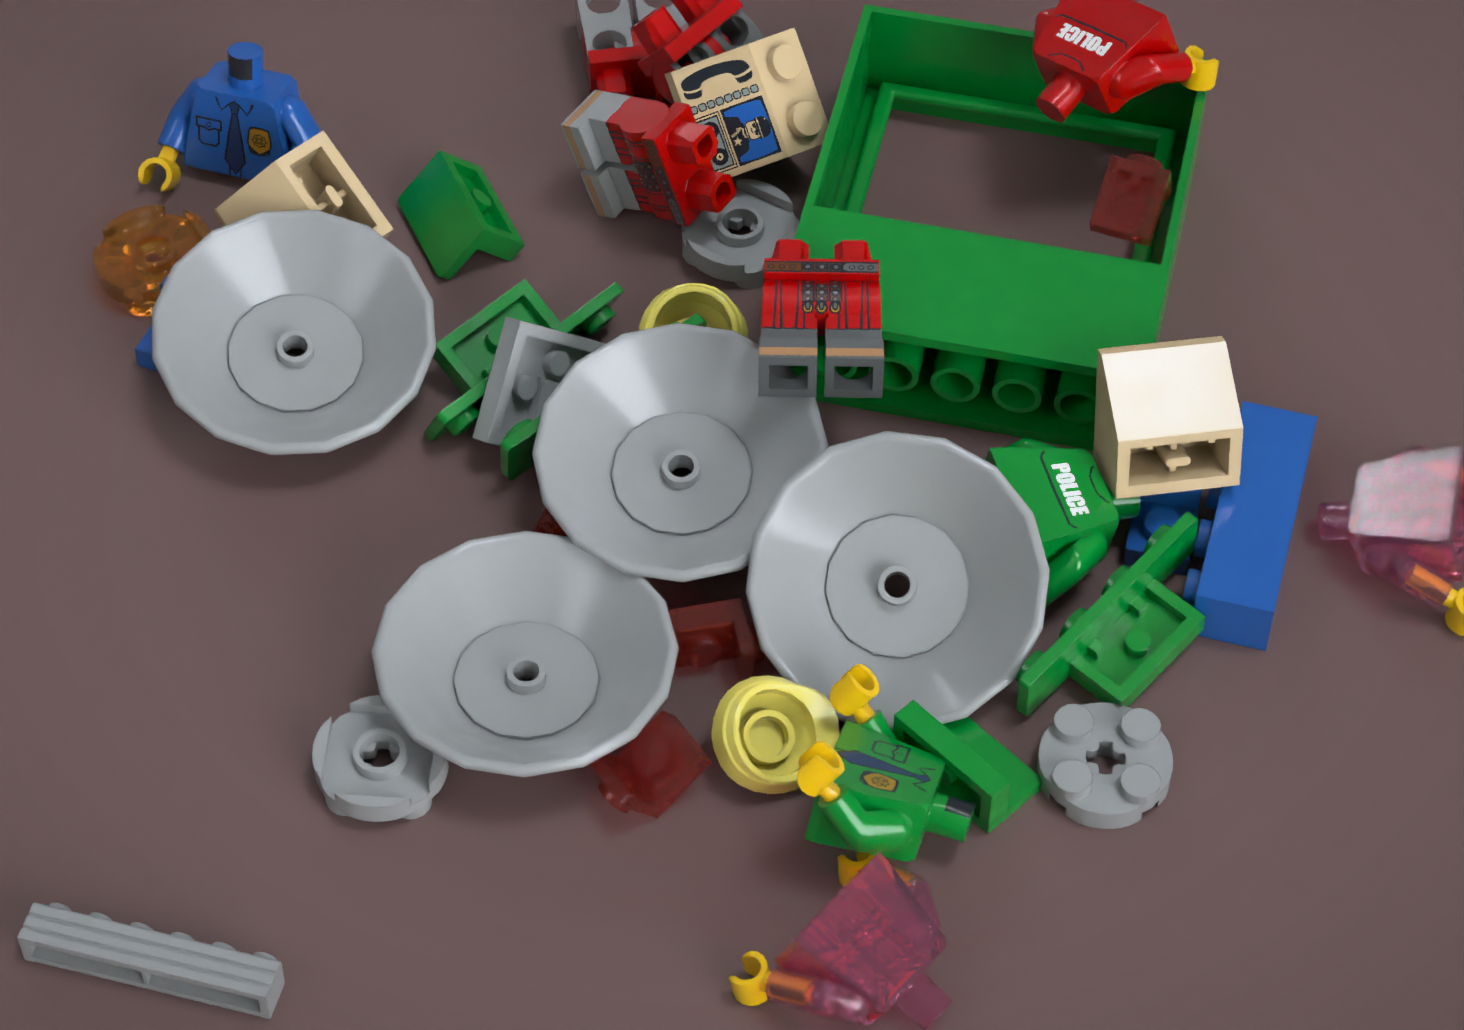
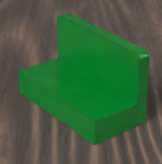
(456, 214)
(975, 766)

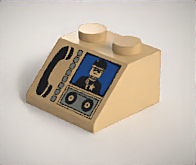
(756, 102)

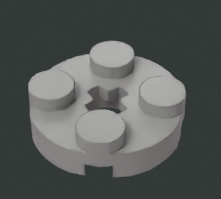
(740, 257)
(1112, 731)
(371, 792)

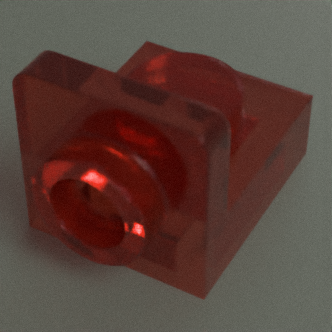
(1131, 198)
(715, 634)
(652, 768)

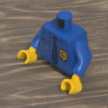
(233, 120)

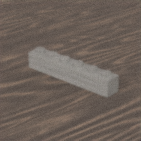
(152, 959)

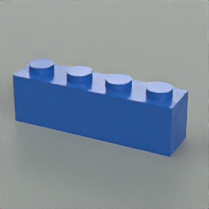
(1251, 528)

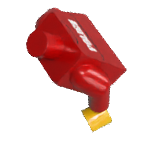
(1109, 55)

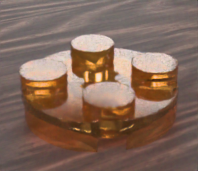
(129, 238)

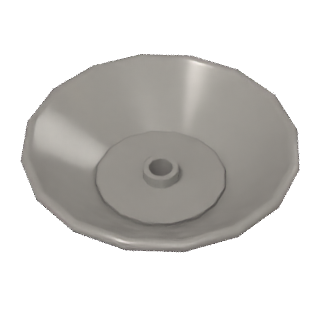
(284, 287)
(659, 406)
(911, 512)
(515, 612)

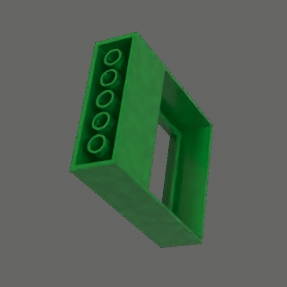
(976, 321)

